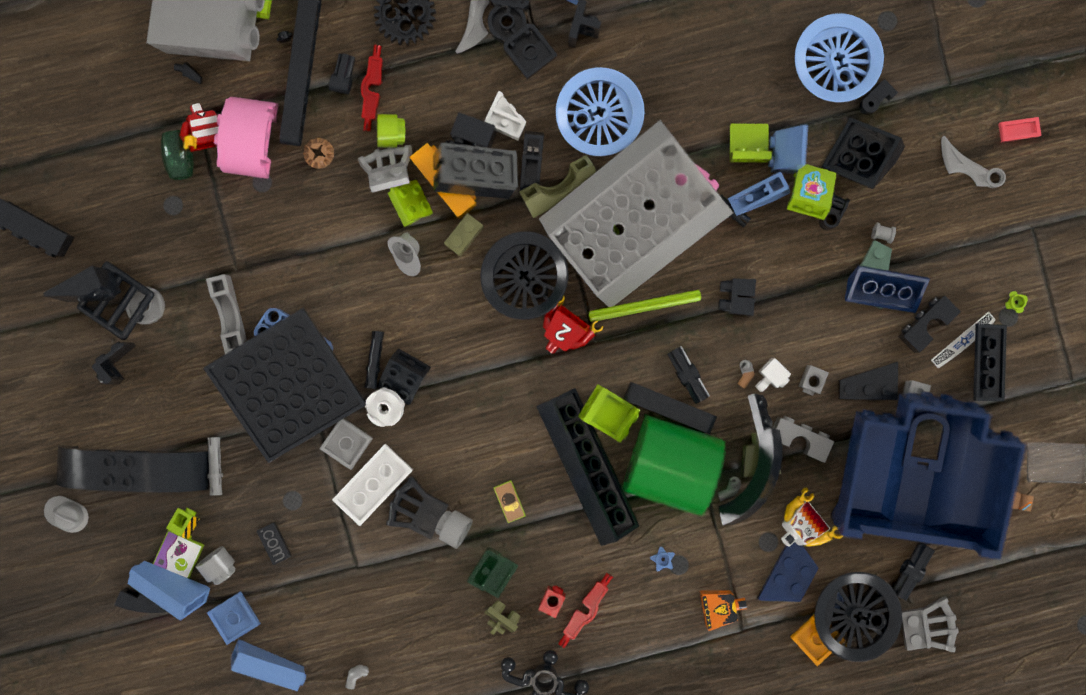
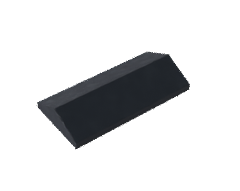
(990, 362)

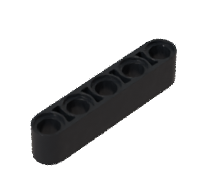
(670, 407)

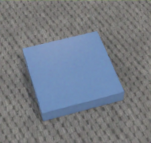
(233, 618)

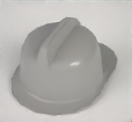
(405, 253)
(66, 514)

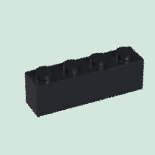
(36, 230)

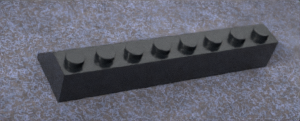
(588, 468)

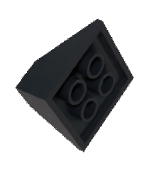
(864, 153)

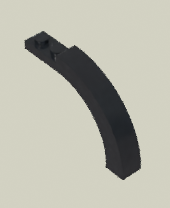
(766, 471)

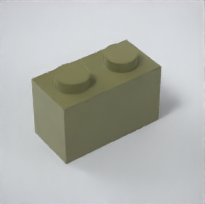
(464, 235)

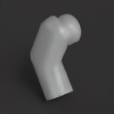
(731, 490)
(355, 673)

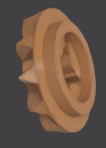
(327, 150)

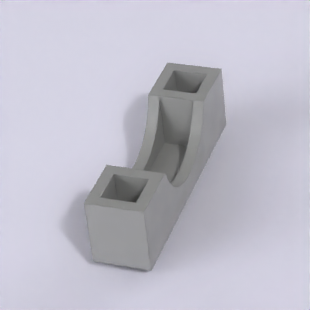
(224, 297)

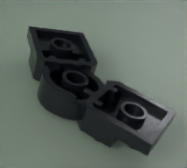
(521, 40)

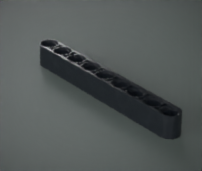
(300, 72)

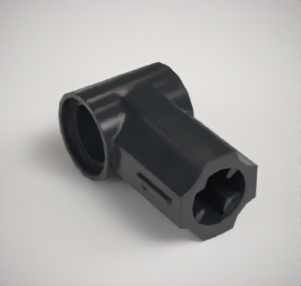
(341, 79)

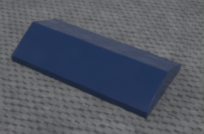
(885, 289)

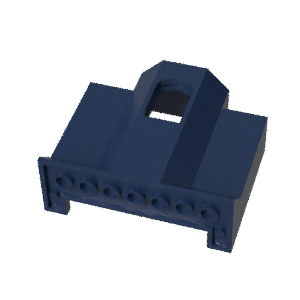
(952, 500)

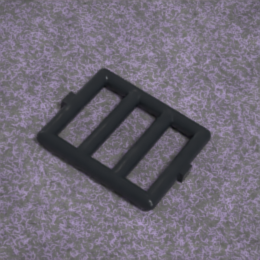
(136, 317)

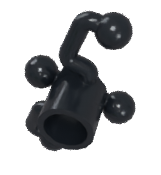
(530, 677)

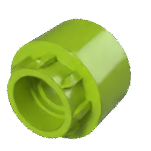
(390, 131)

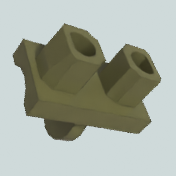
(509, 623)

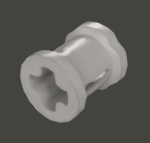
(883, 233)

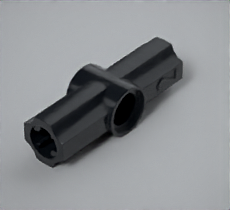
(688, 375)
(913, 570)

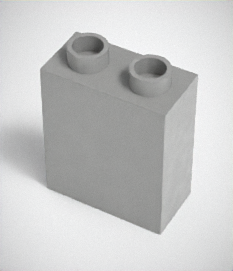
(205, 27)

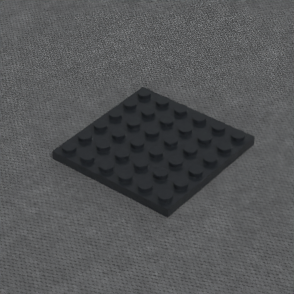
(285, 385)

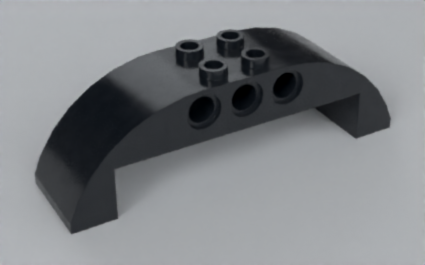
(132, 470)

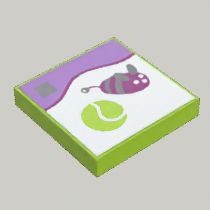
(178, 554)

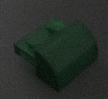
(492, 572)

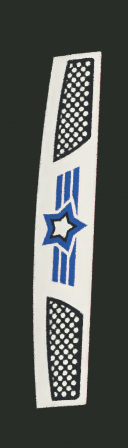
(961, 342)

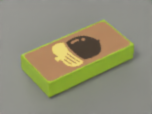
(509, 501)

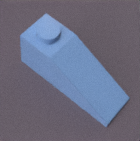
(760, 194)

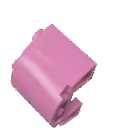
(245, 136)

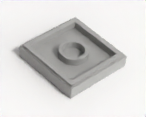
(346, 443)

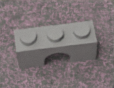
(817, 445)

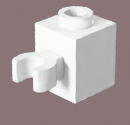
(774, 374)

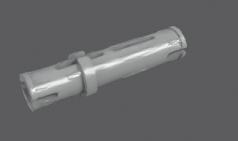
(214, 459)

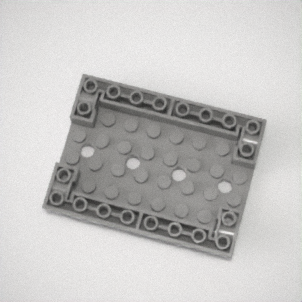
(618, 197)

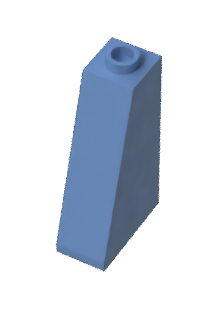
(167, 589)
(266, 666)

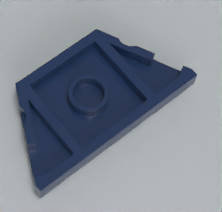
(789, 576)

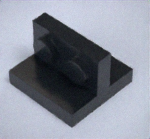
(583, 25)

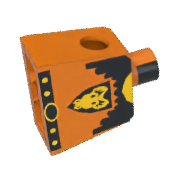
(720, 607)

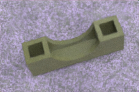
(541, 199)

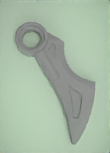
(475, 28)
(957, 162)

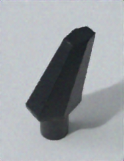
(188, 71)

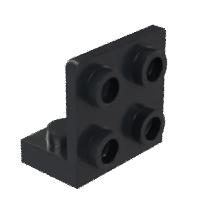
(404, 375)

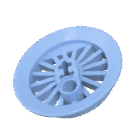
(832, 27)
(629, 101)

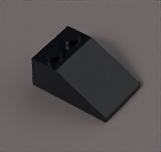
(86, 286)

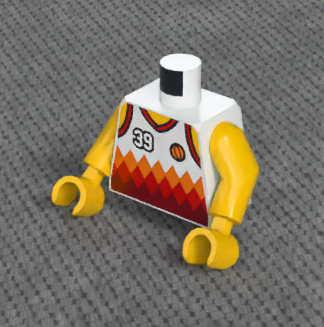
(805, 524)

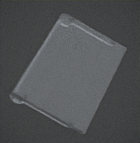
(1056, 462)

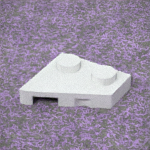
(505, 118)

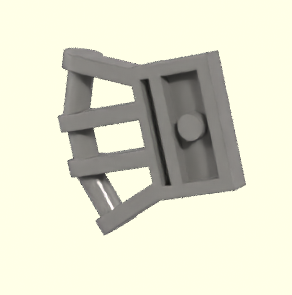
(390, 175)
(916, 627)

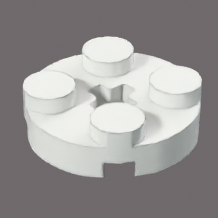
(392, 400)

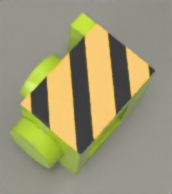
(183, 522)

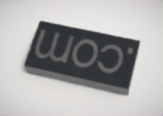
(274, 543)

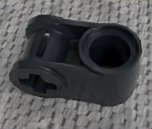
(836, 212)

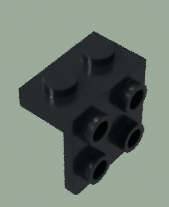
(104, 363)

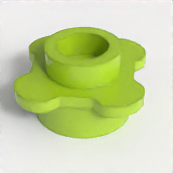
(1022, 301)

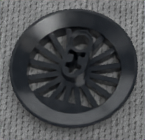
(504, 253)
(886, 626)

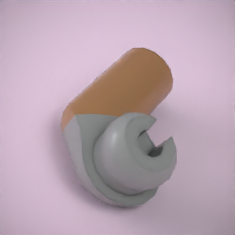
(747, 373)

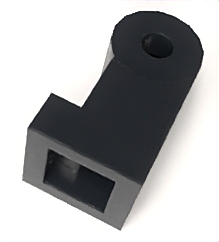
(876, 96)

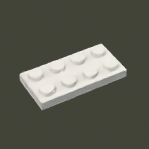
(372, 484)

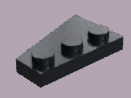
(874, 384)

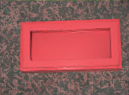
(1019, 129)

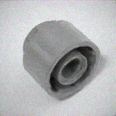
(453, 528)
(216, 566)

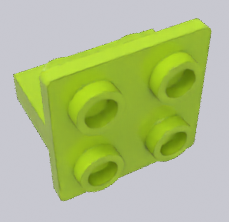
(410, 202)

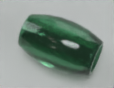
(175, 158)

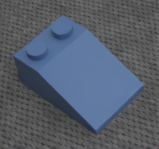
(788, 149)

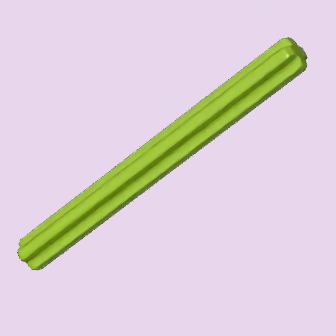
(645, 305)

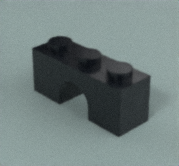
(916, 334)

